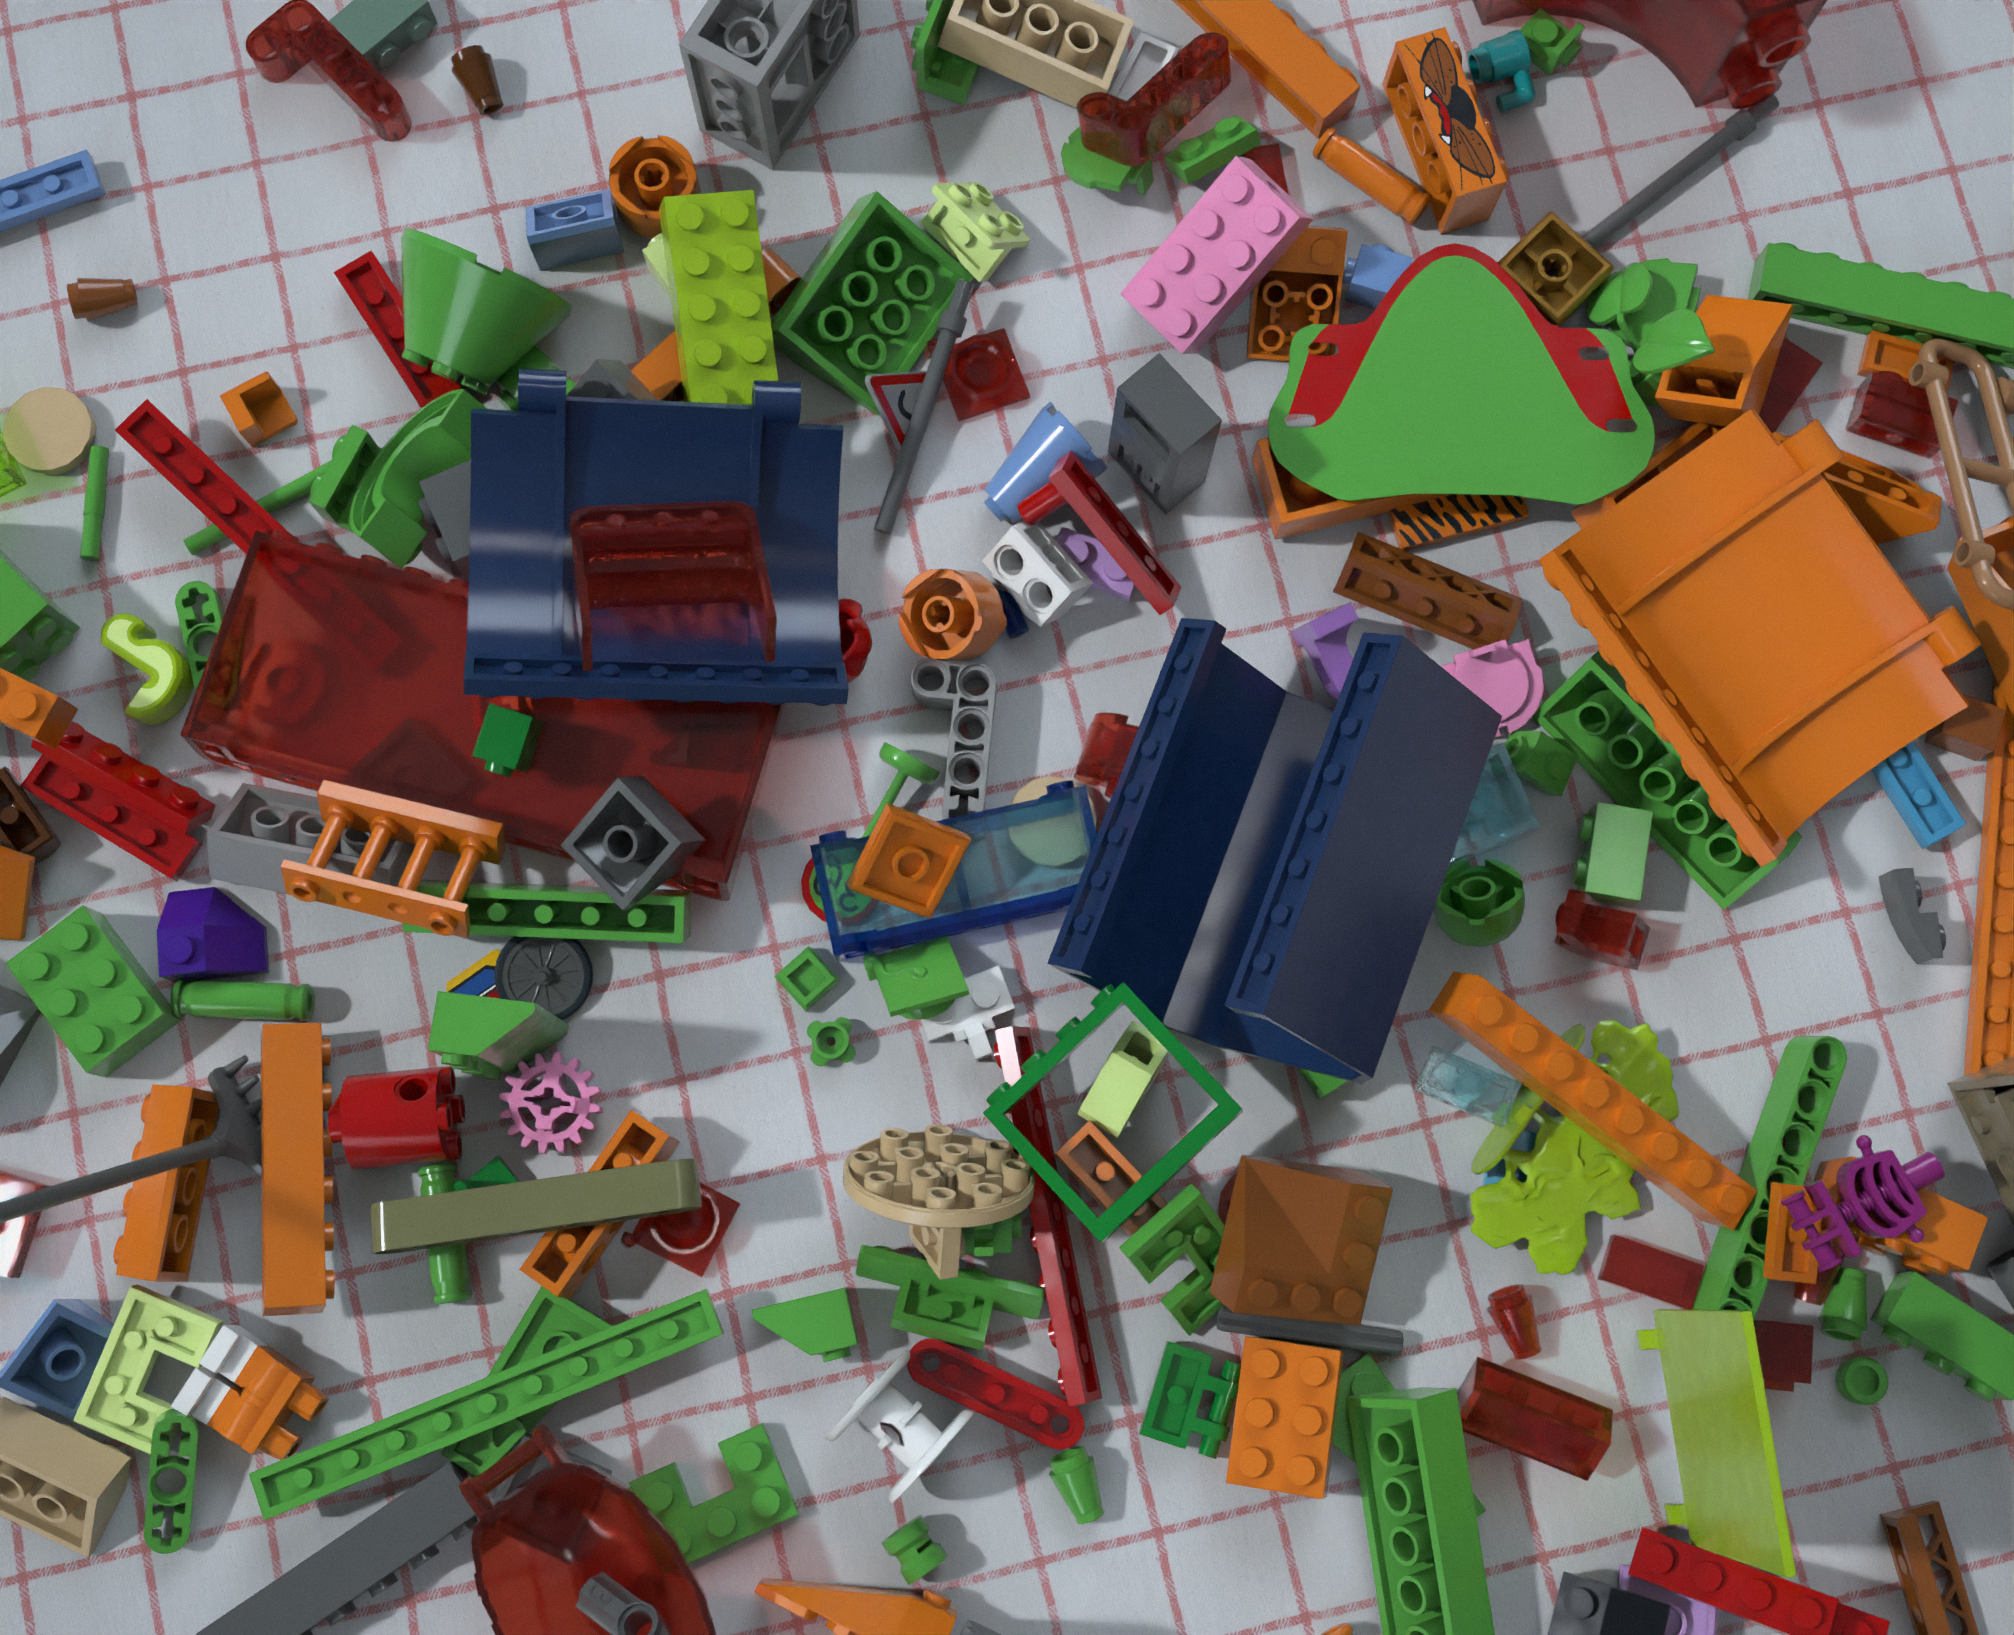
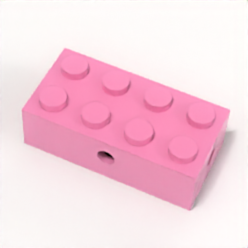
(1216, 255)

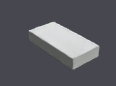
(1142, 63)

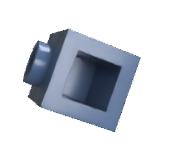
(1373, 274)

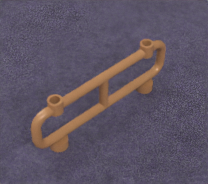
(1998, 403)

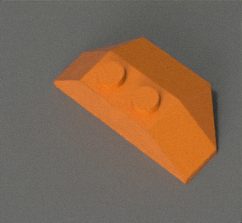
(1882, 498)

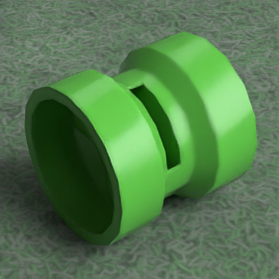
(914, 1549)

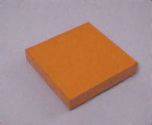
(908, 861)

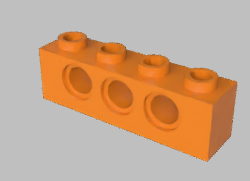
(568, 1255)

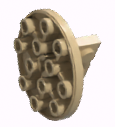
(938, 1186)

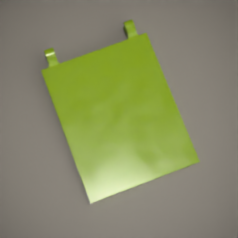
(1722, 1436)

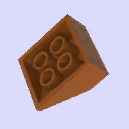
(1300, 1241)

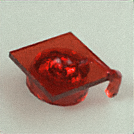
(982, 374)
(689, 1236)

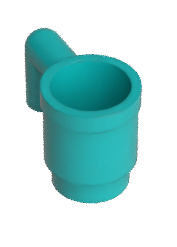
(1502, 59)

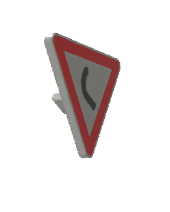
(895, 399)

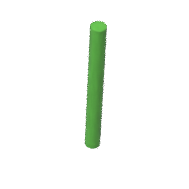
(270, 502)

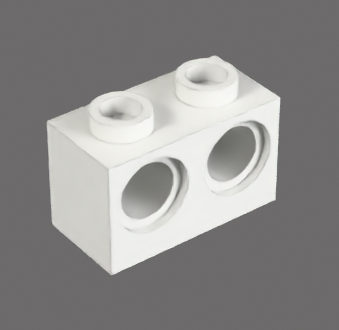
(1042, 565)

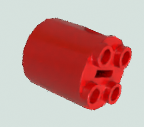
(398, 1118)

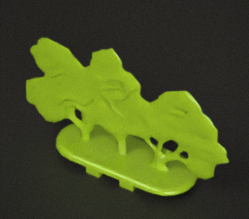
(1568, 1167)

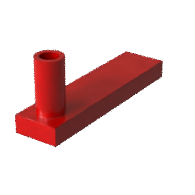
(1075, 485)

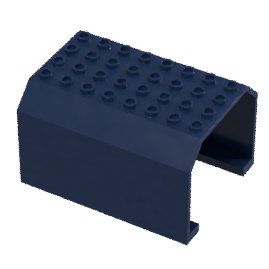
(1279, 850)

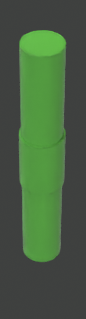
(94, 503)

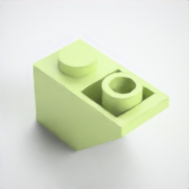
(1124, 1080)

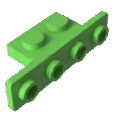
(946, 1308)

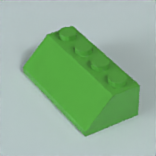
(490, 1033)

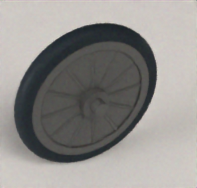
(545, 972)

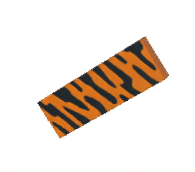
(1453, 518)

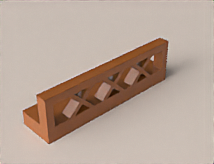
(1427, 598)
(1916, 1574)

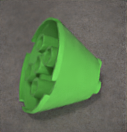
(469, 314)

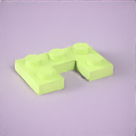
(143, 1328)

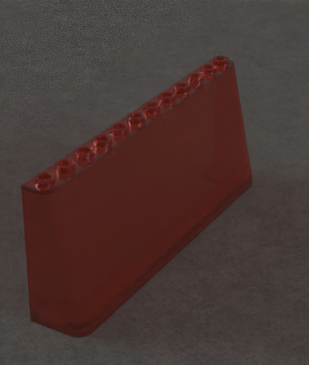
(360, 683)

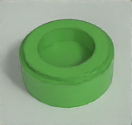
(1861, 1380)

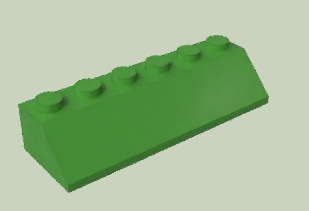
(1642, 771)
(1420, 1512)

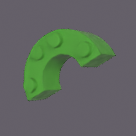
(386, 502)

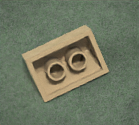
(57, 1478)

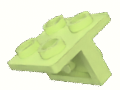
(973, 227)

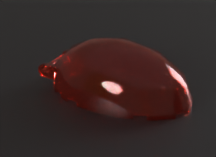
(559, 1532)

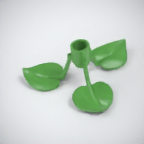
(1670, 340)

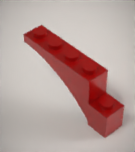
(1746, 1590)

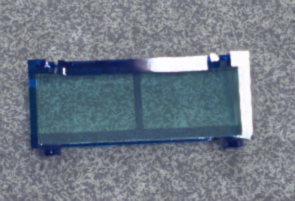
(1016, 868)

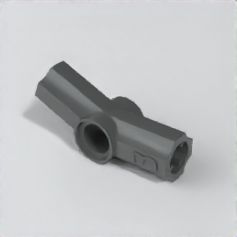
(617, 1608)

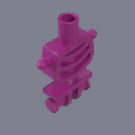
(1879, 1182)

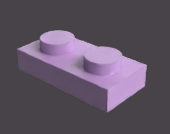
(1096, 563)

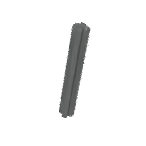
(1313, 1332)

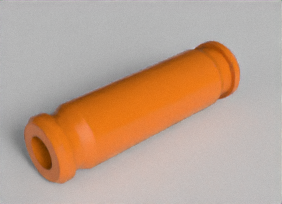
(1371, 176)

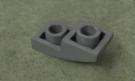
(1918, 932)

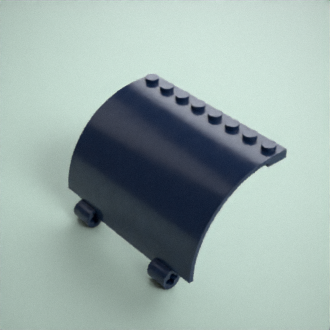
(593, 451)

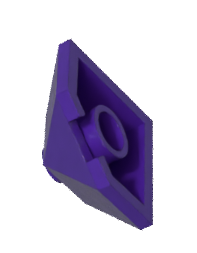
(208, 938)

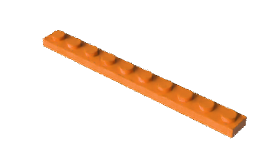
(1992, 973)

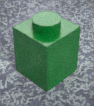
(507, 740)

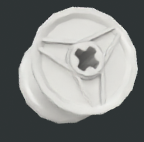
(918, 1437)

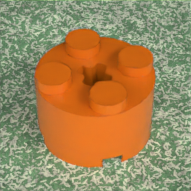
(644, 174)
(951, 614)

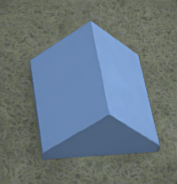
(573, 230)
(58, 1357)

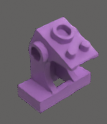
(1327, 647)

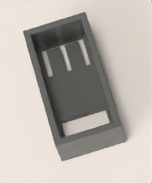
(1163, 433)

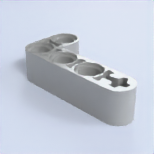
(964, 709)

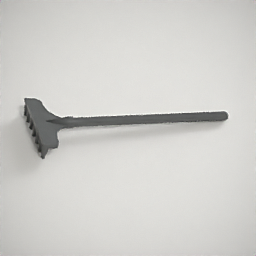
(234, 1137)

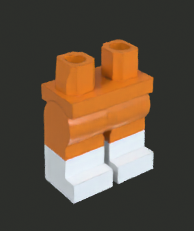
(250, 1394)

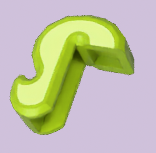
(168, 668)

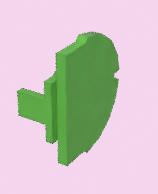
(1097, 171)
(1671, 291)

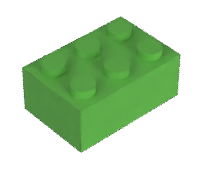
(93, 991)

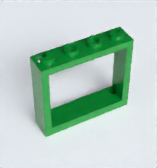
(1043, 1063)

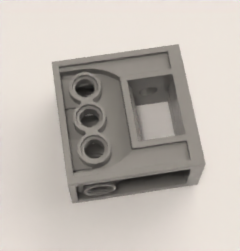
(764, 67)

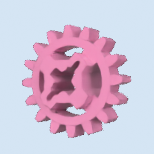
(552, 1082)

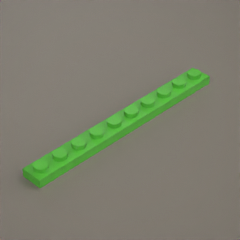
(485, 1404)

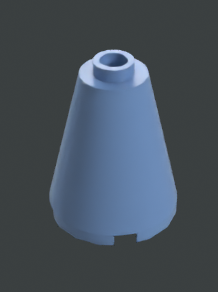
(1033, 460)

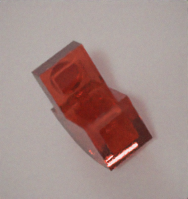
(1599, 931)

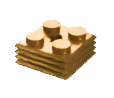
(1556, 247)

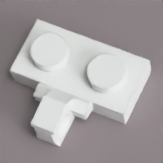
(973, 1014)

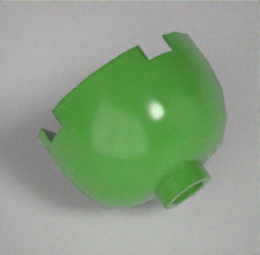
(1480, 903)

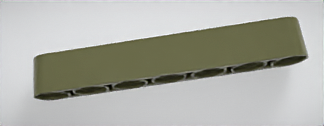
(535, 1206)

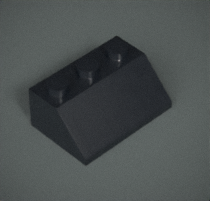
(1602, 1609)

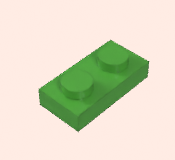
(1212, 149)

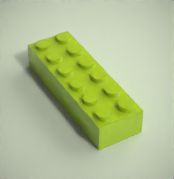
(718, 295)

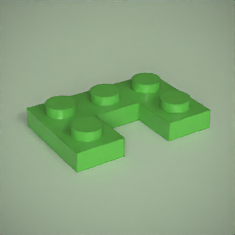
(1180, 1228)
(755, 1503)

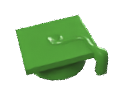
(918, 978)

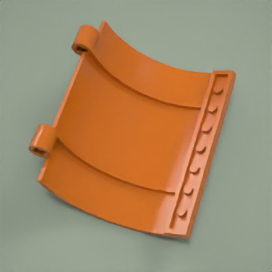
(1761, 627)

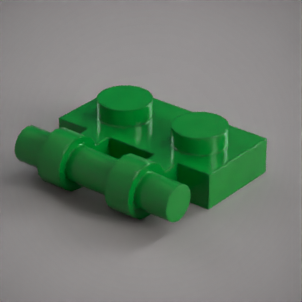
(1177, 1395)

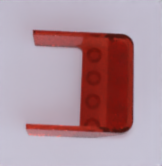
(668, 558)

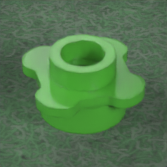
(838, 1030)

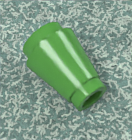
(1846, 1306)
(1078, 1483)

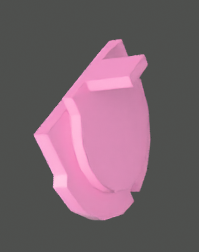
(1502, 678)

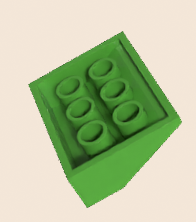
(867, 300)

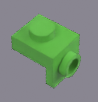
(1541, 760)

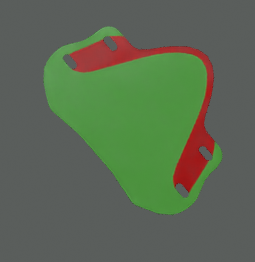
(1460, 395)

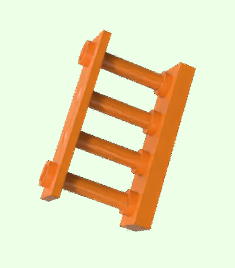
(404, 821)

